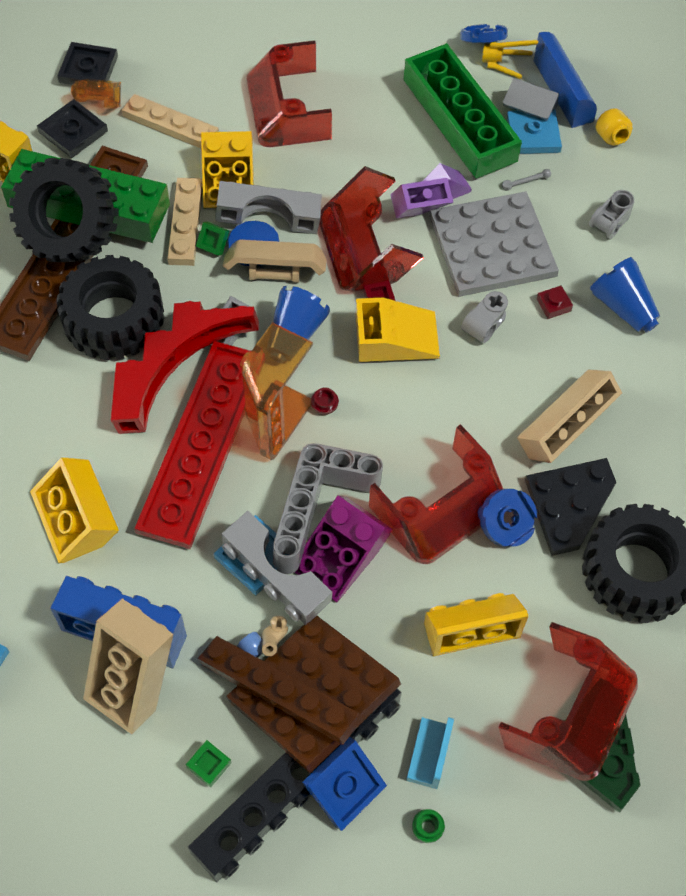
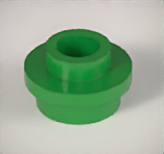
(430, 816)

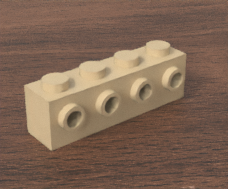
(569, 415)

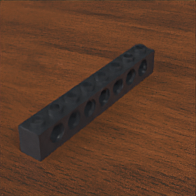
(255, 799)

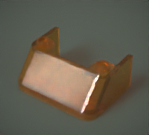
(270, 405)

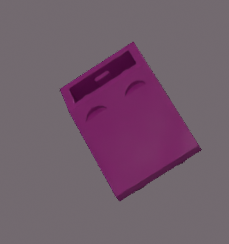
(343, 545)

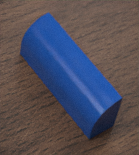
(563, 79)

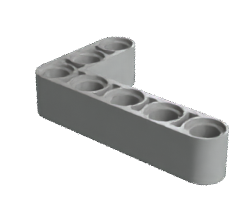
(317, 466)

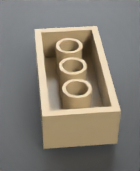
(127, 665)

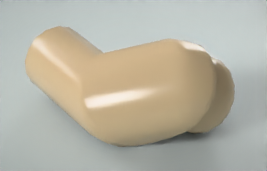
(273, 635)

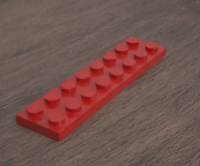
(197, 451)

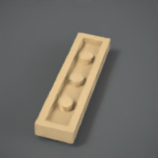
(166, 120)
(185, 221)

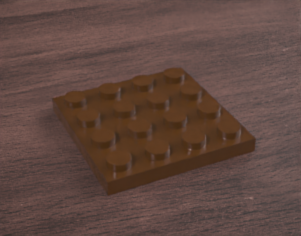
(329, 664)

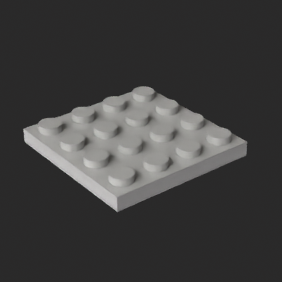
(493, 243)

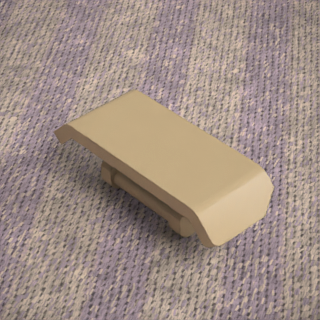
(275, 253)

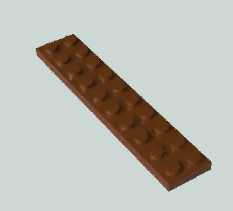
(32, 300)

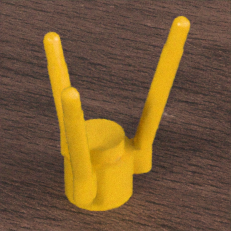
(494, 52)

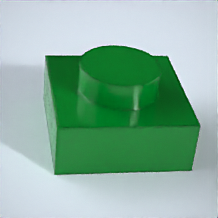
(212, 238)
(208, 763)

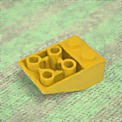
(10, 146)
(227, 159)
(394, 331)

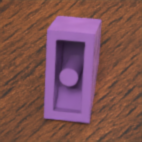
(421, 197)

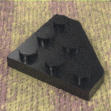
(570, 501)

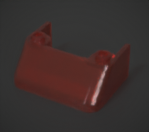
(280, 119)
(350, 237)
(451, 519)
(586, 736)

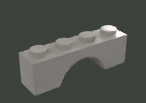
(297, 208)
(301, 594)

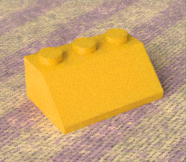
(73, 509)
(474, 623)

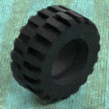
(31, 204)
(104, 280)
(614, 585)

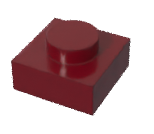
(379, 290)
(554, 302)

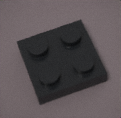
(87, 62)
(72, 128)

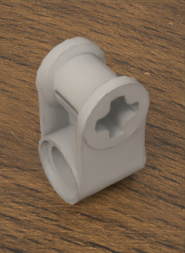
(613, 213)
(486, 316)

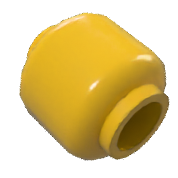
(614, 127)

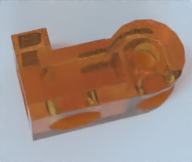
(94, 89)

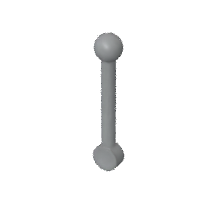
(507, 184)

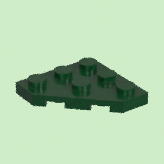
(618, 774)

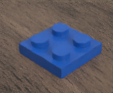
(344, 783)

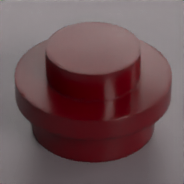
(324, 401)

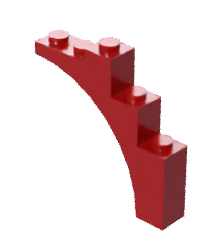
(192, 329)

